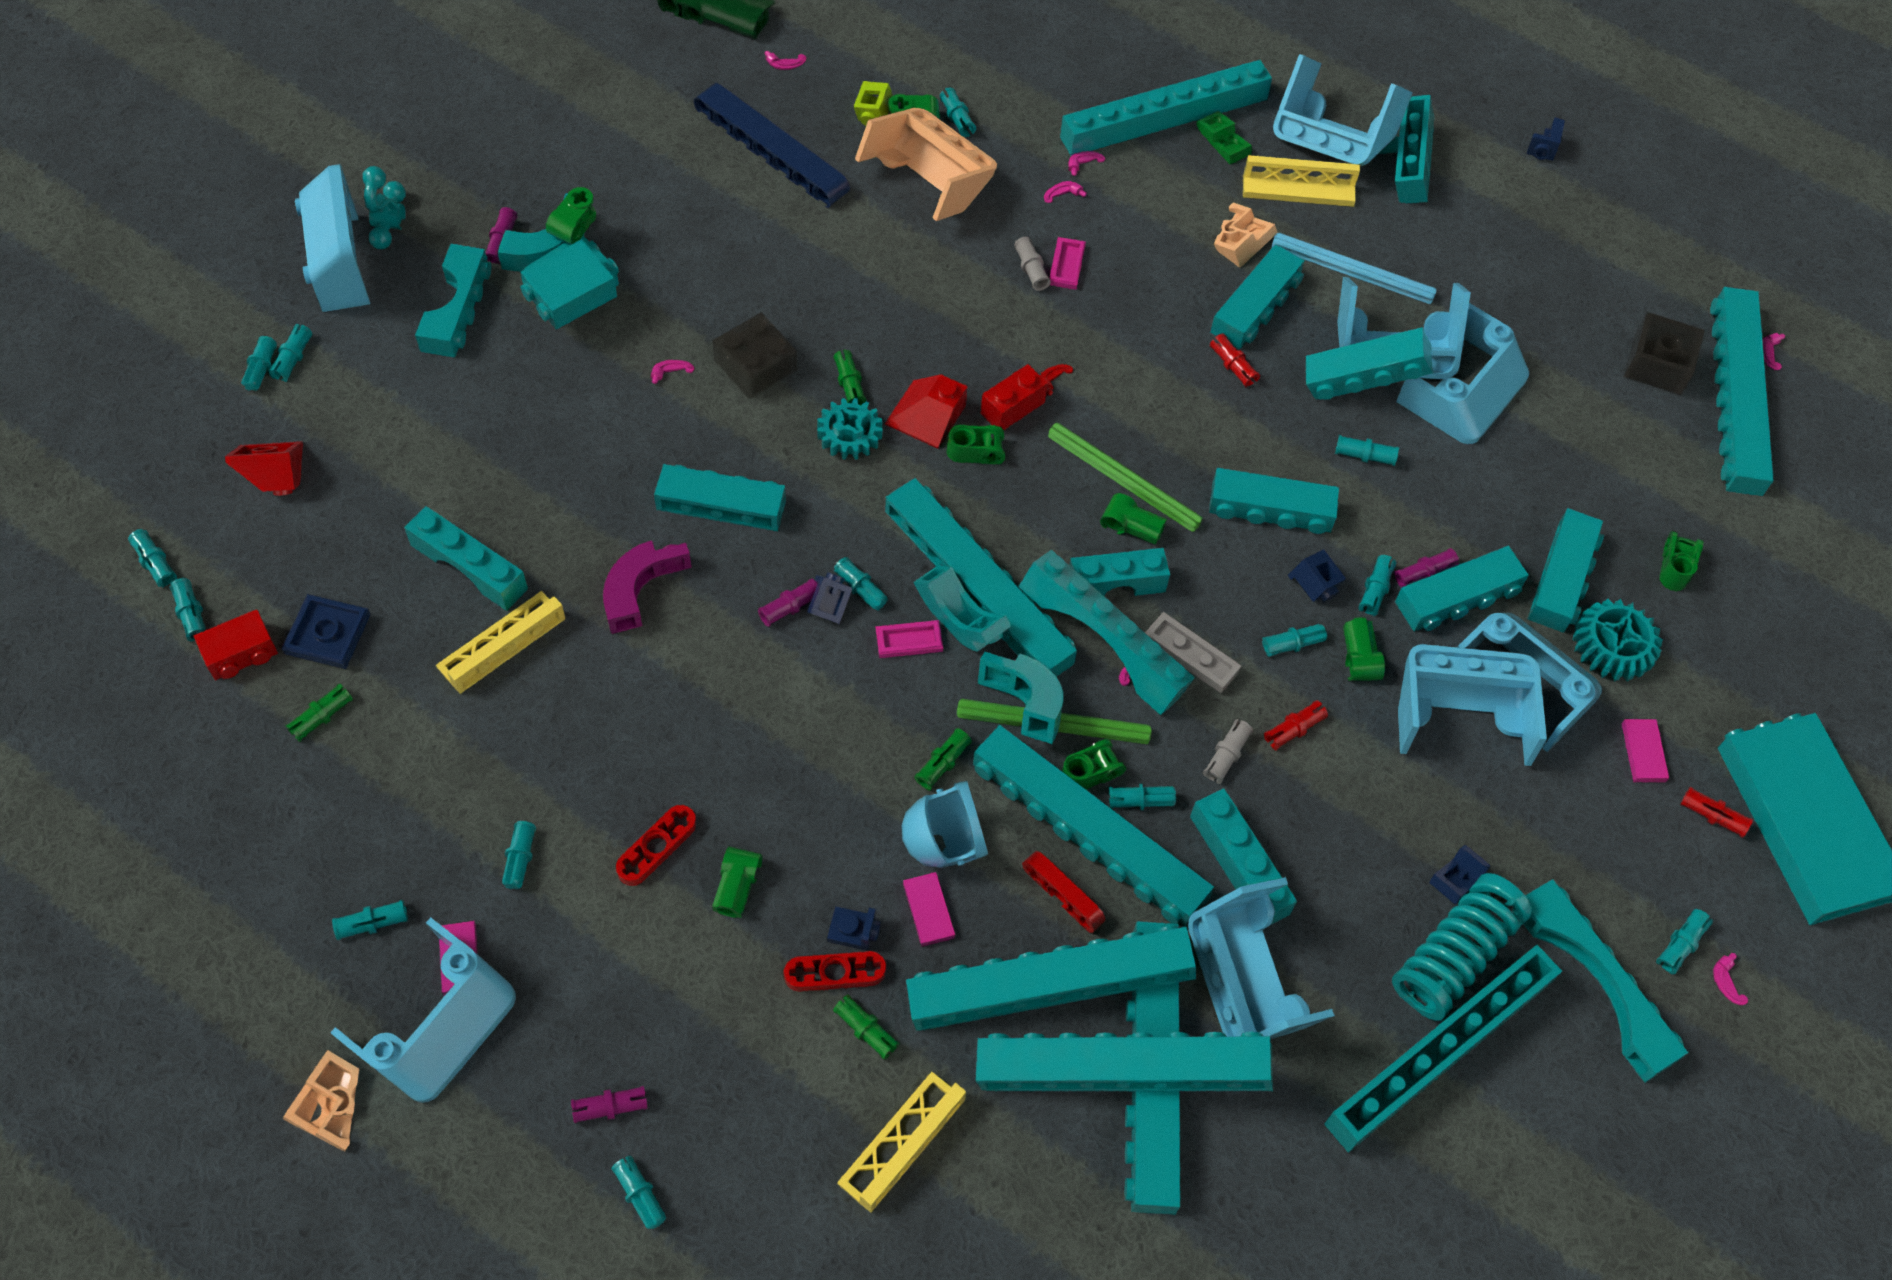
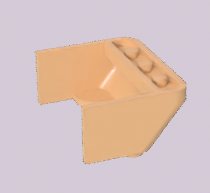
(933, 152)

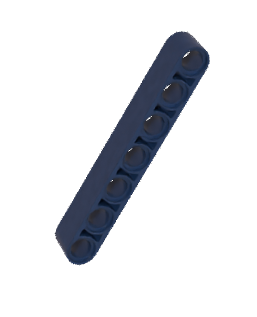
(773, 144)

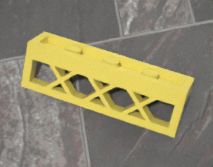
(1299, 185)
(505, 645)
(913, 1145)

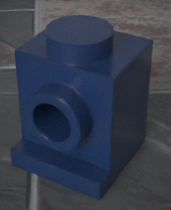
(1318, 576)

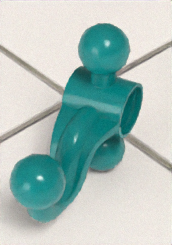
(385, 208)

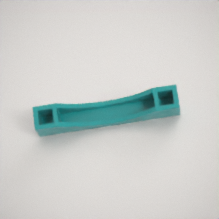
(1152, 670)
(1645, 1036)

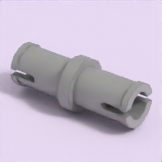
(1032, 263)
(1228, 751)

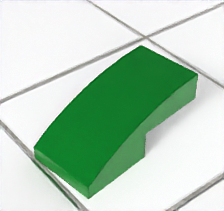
(1221, 135)

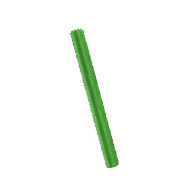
(1125, 477)
(1069, 722)

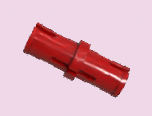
(1234, 360)
(1296, 725)
(1736, 823)

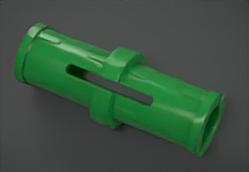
(849, 377)
(319, 712)
(943, 759)
(866, 1027)

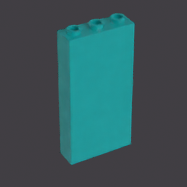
(1811, 816)

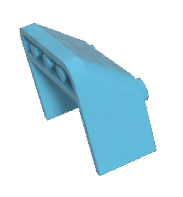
(1302, 123)
(329, 241)
(1442, 328)
(1471, 409)
(1573, 681)
(1476, 682)
(1240, 966)
(449, 1032)

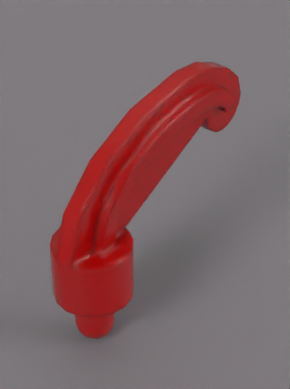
(1052, 373)

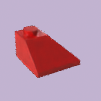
(929, 409)
(269, 465)

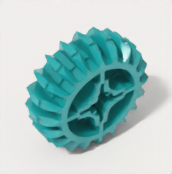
(1597, 638)

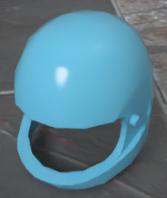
(951, 816)

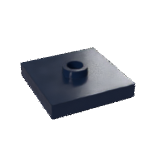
(326, 631)

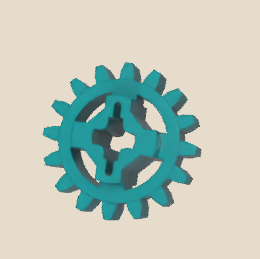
(849, 428)

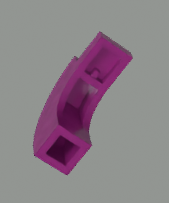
(630, 576)

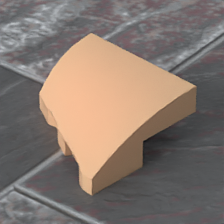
(1243, 235)
(334, 1088)

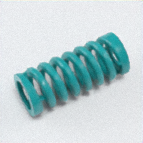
(1425, 982)

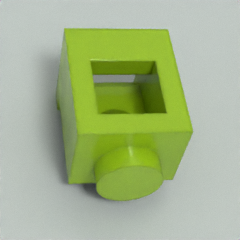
(869, 106)

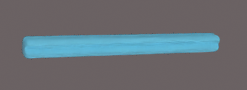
(1356, 268)

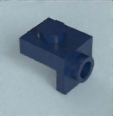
(1459, 874)

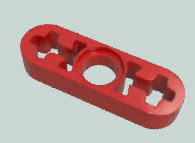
(632, 856)
(1071, 896)
(842, 959)

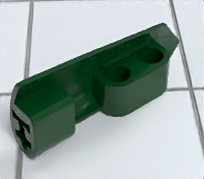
(741, 16)

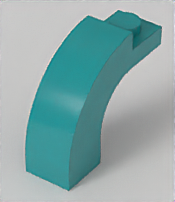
(522, 249)
(957, 611)
(1031, 684)

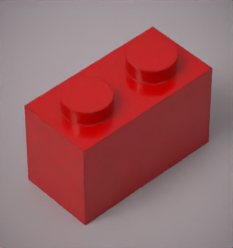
(1014, 397)
(236, 645)

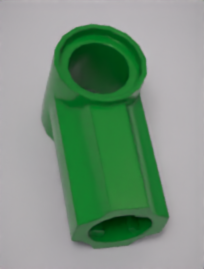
(1126, 517)
(1362, 654)
(737, 877)

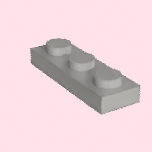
(1194, 652)

